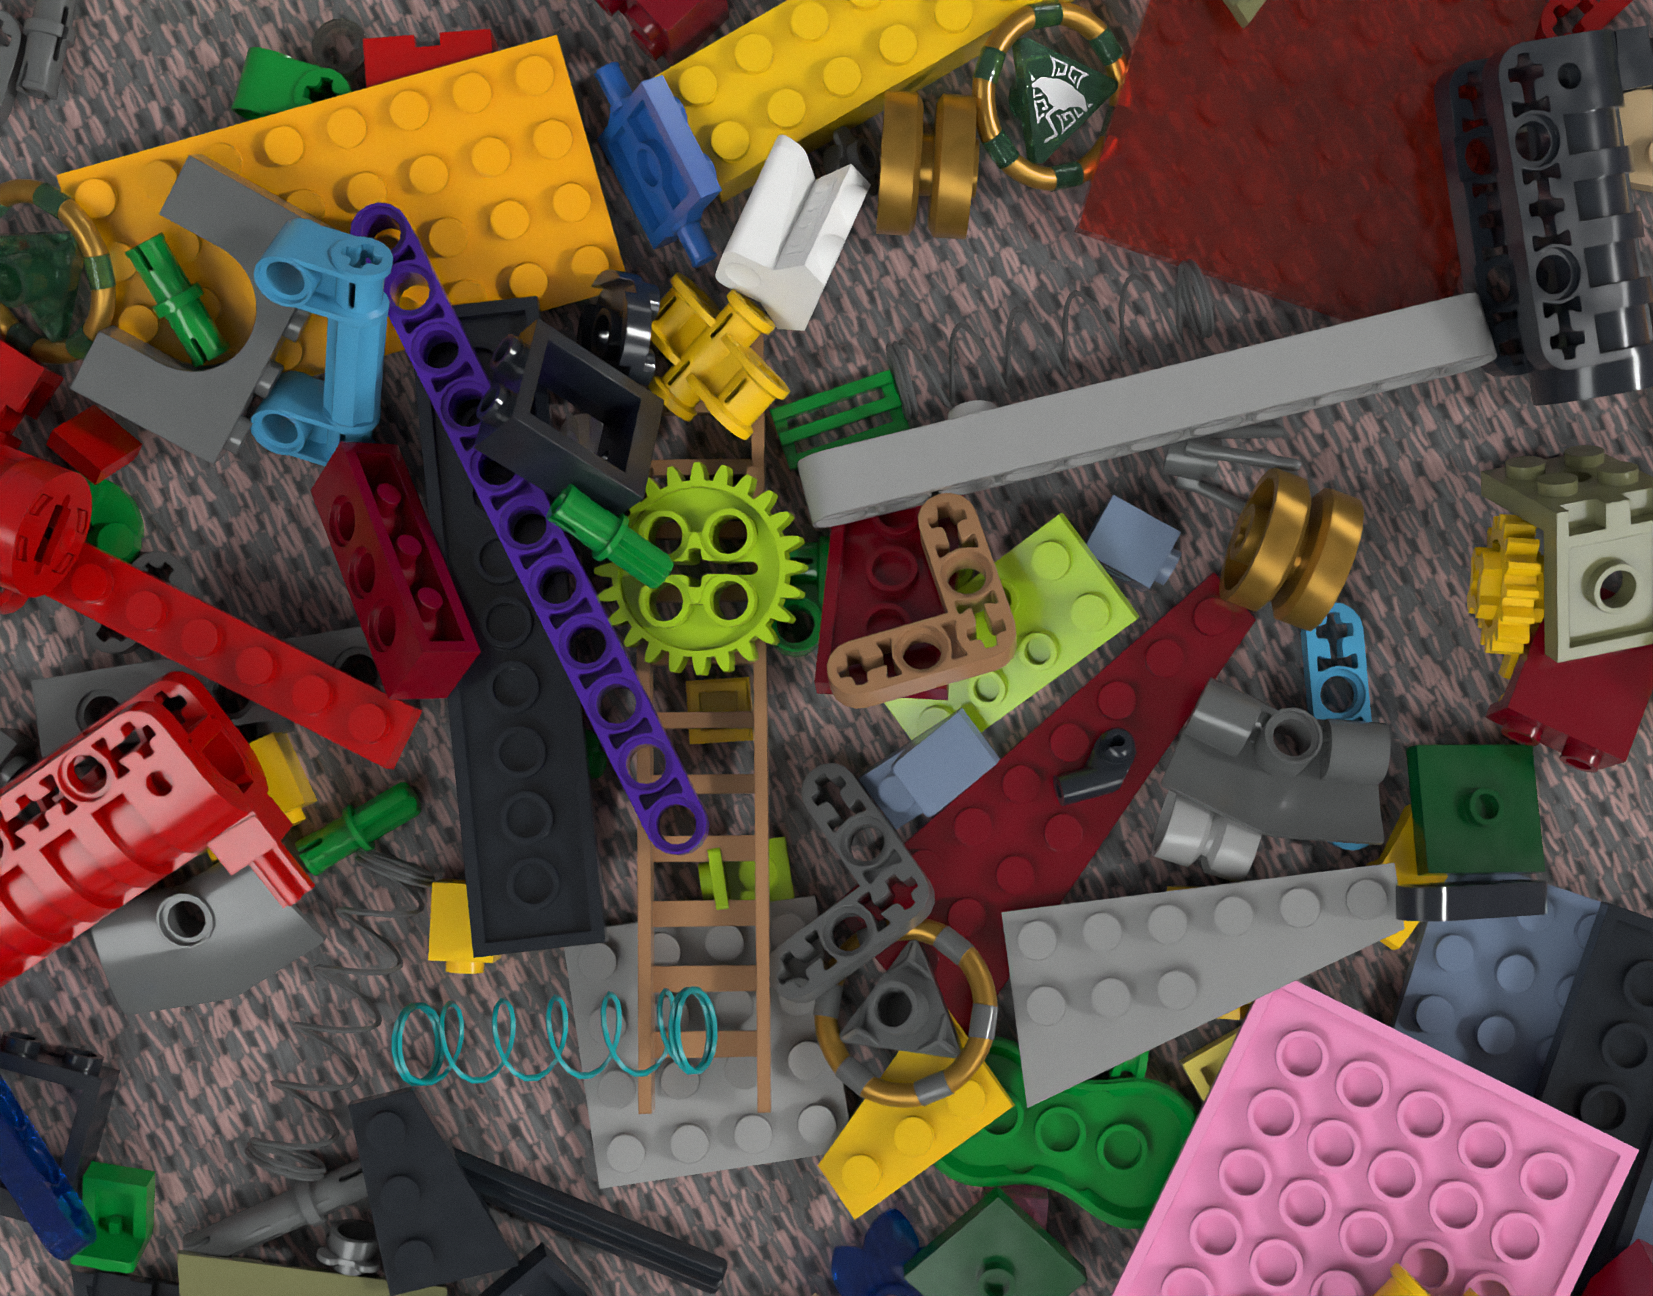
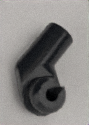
(1102, 771)

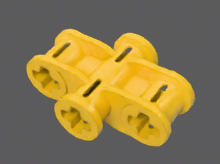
(713, 357)

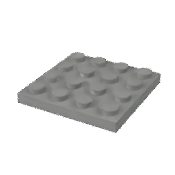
(712, 1116)

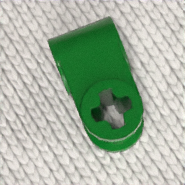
(280, 83)
(813, 585)

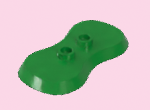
(1093, 1142)

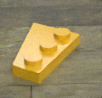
(893, 1145)

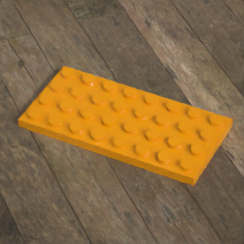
(471, 153)

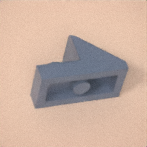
(929, 770)

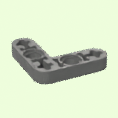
(875, 882)

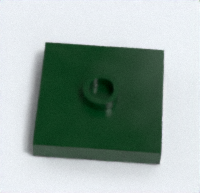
(1475, 810)
(995, 1253)

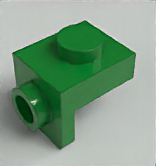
(123, 1214)

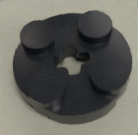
(621, 324)

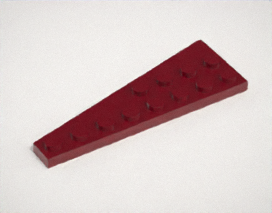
(1007, 835)

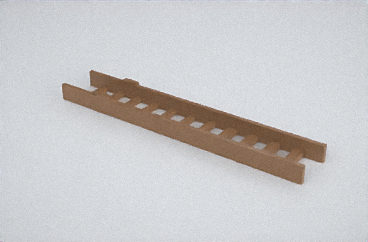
(733, 847)

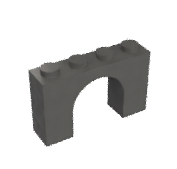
(206, 404)

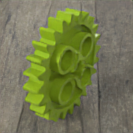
(700, 627)

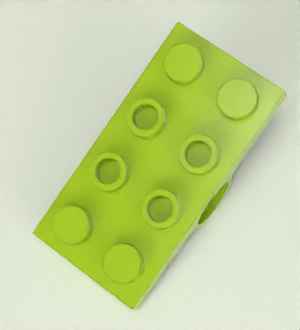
(1061, 614)

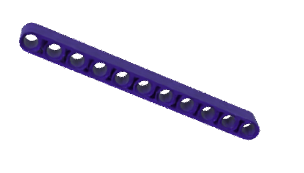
(533, 563)

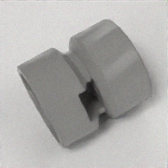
(1195, 833)

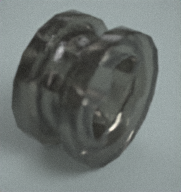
(325, 41)

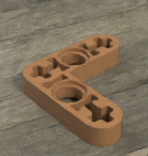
(951, 632)

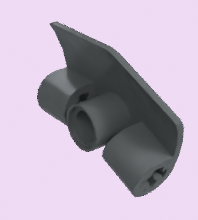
(1236, 770)
(168, 960)

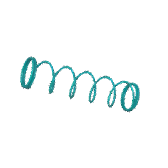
(672, 1045)

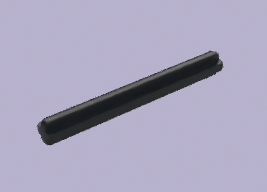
(594, 1224)

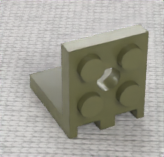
(1593, 524)

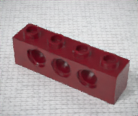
(394, 571)

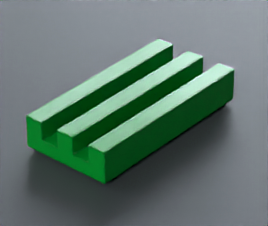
(890, 402)

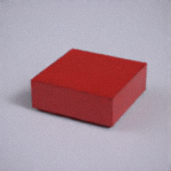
(94, 444)

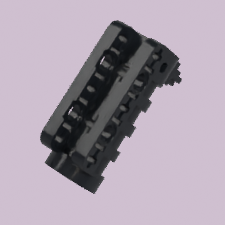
(1557, 207)

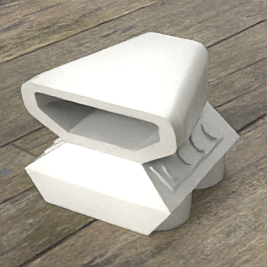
(791, 234)

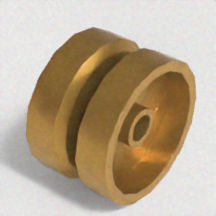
(927, 164)
(1292, 549)

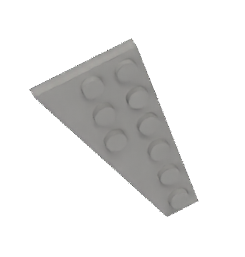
(1142, 969)

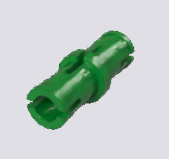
(178, 300)

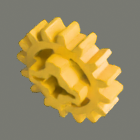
(1507, 585)

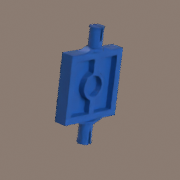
(658, 162)

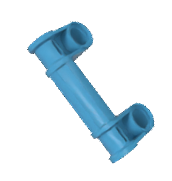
(327, 276)

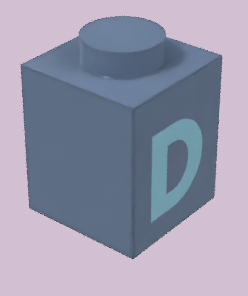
(1133, 545)

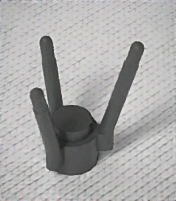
(1201, 455)

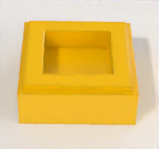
(719, 696)

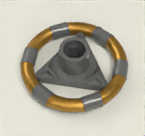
(911, 1016)

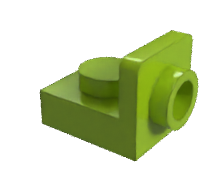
(737, 878)

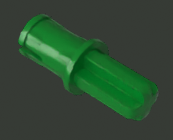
(609, 537)
(358, 828)

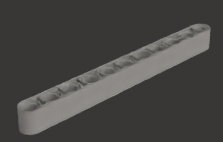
(1146, 410)

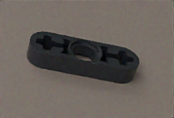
(1471, 900)

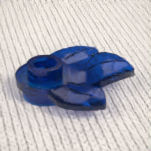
(879, 1264)

